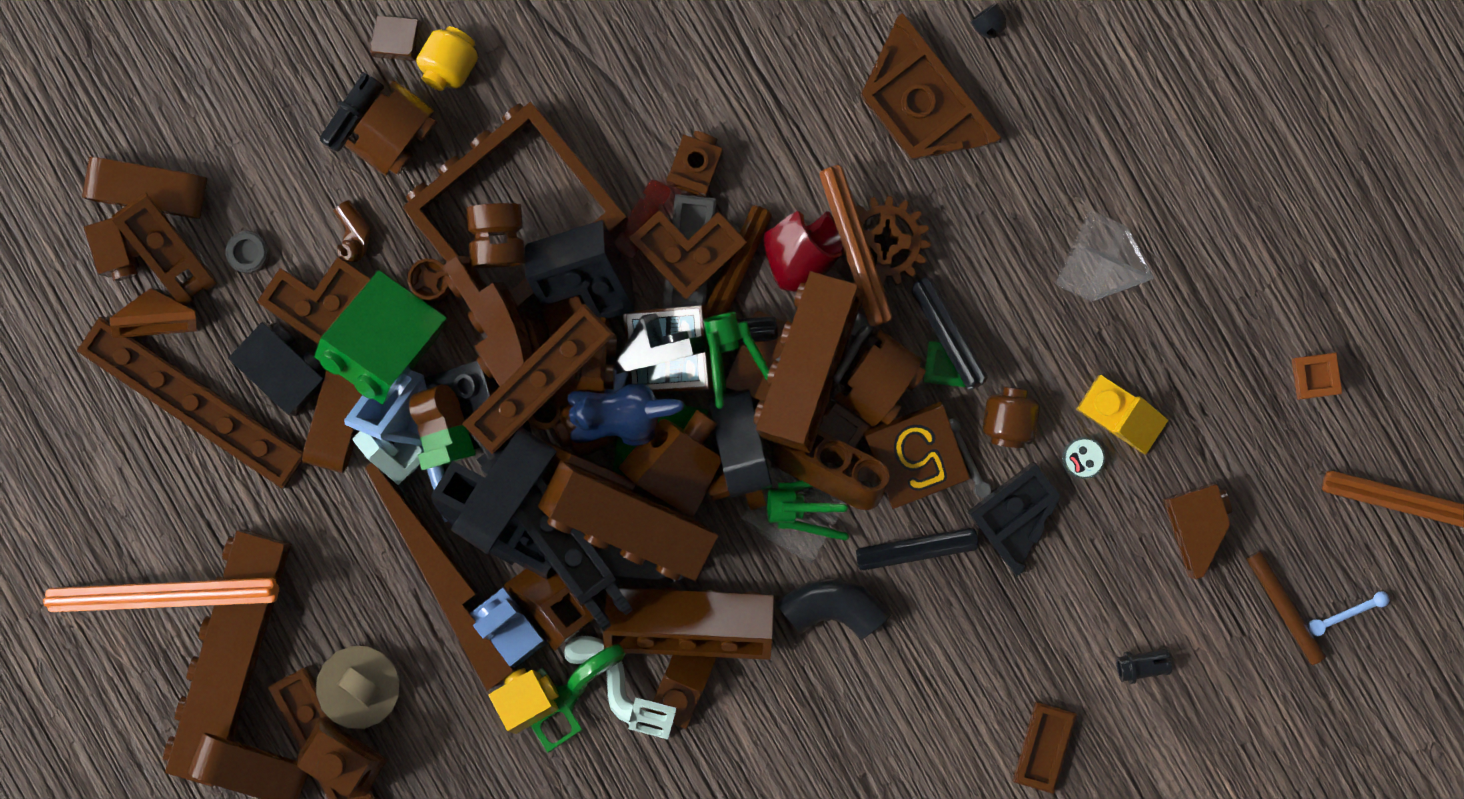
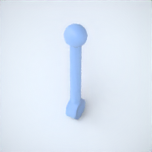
(1318, 627)

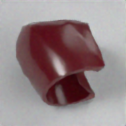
(798, 249)

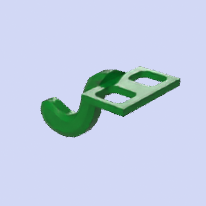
(575, 688)

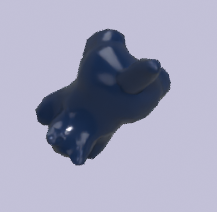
(625, 413)

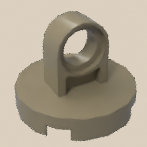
(357, 687)

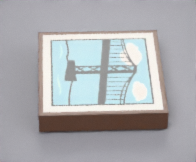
(680, 374)

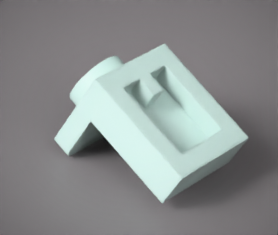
(394, 459)

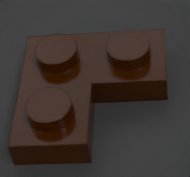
(683, 261)
(313, 310)

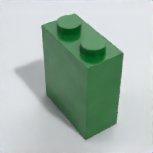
(379, 338)

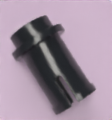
(1142, 665)

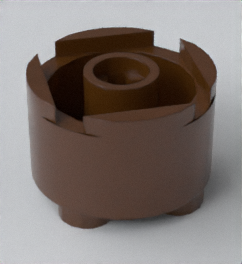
(391, 129)
(879, 379)

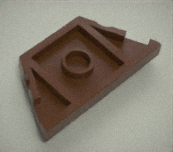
(921, 99)

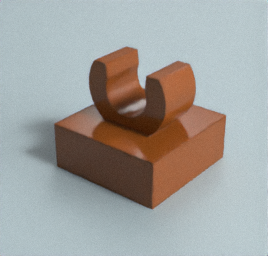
(1316, 376)

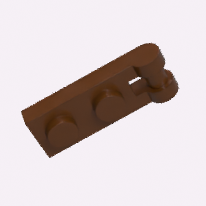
(163, 248)

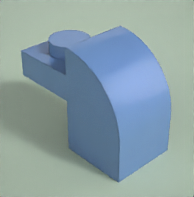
(508, 628)

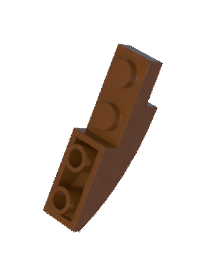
(496, 315)

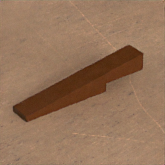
(444, 577)

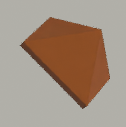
(152, 315)

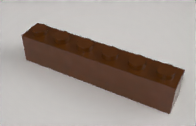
(228, 653)

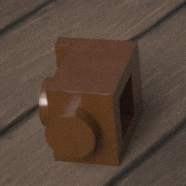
(690, 179)
(111, 251)

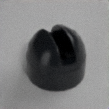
(989, 21)

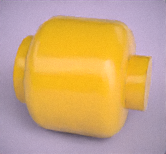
(447, 58)

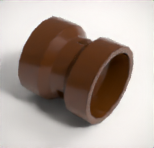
(425, 275)

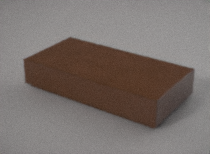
(1044, 747)

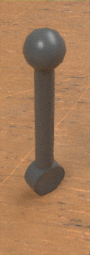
(981, 488)

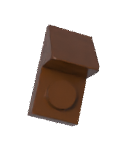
(683, 685)

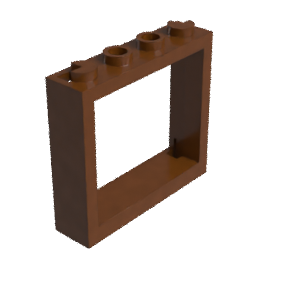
(484, 146)

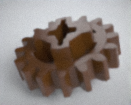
(904, 242)

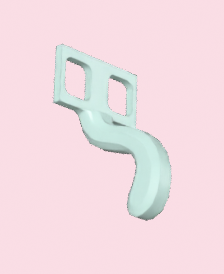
(584, 647)

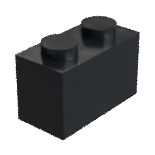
(279, 367)

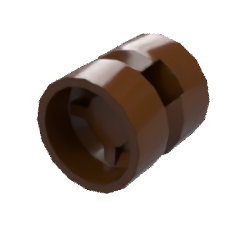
(495, 220)

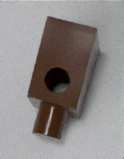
(676, 463)
(340, 760)

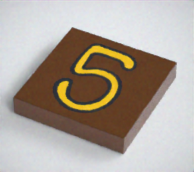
(918, 454)

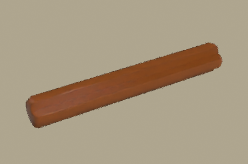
(855, 245)
(1393, 498)

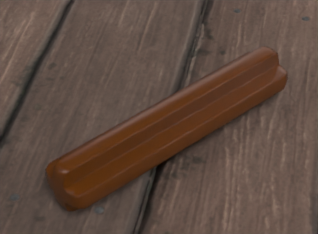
(737, 266)

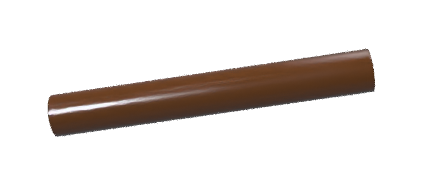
(1285, 608)

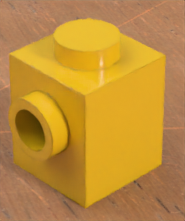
(524, 699)

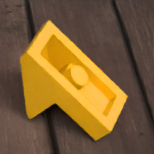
(1122, 414)

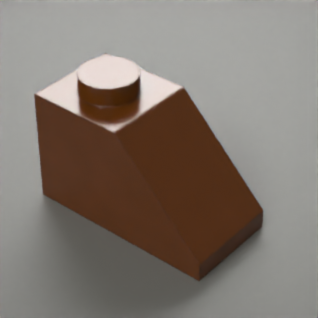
(1199, 525)

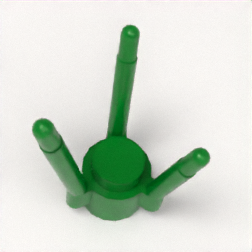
(723, 336)
(786, 506)

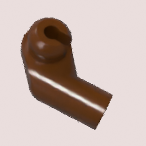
(356, 233)

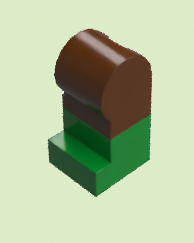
(440, 427)

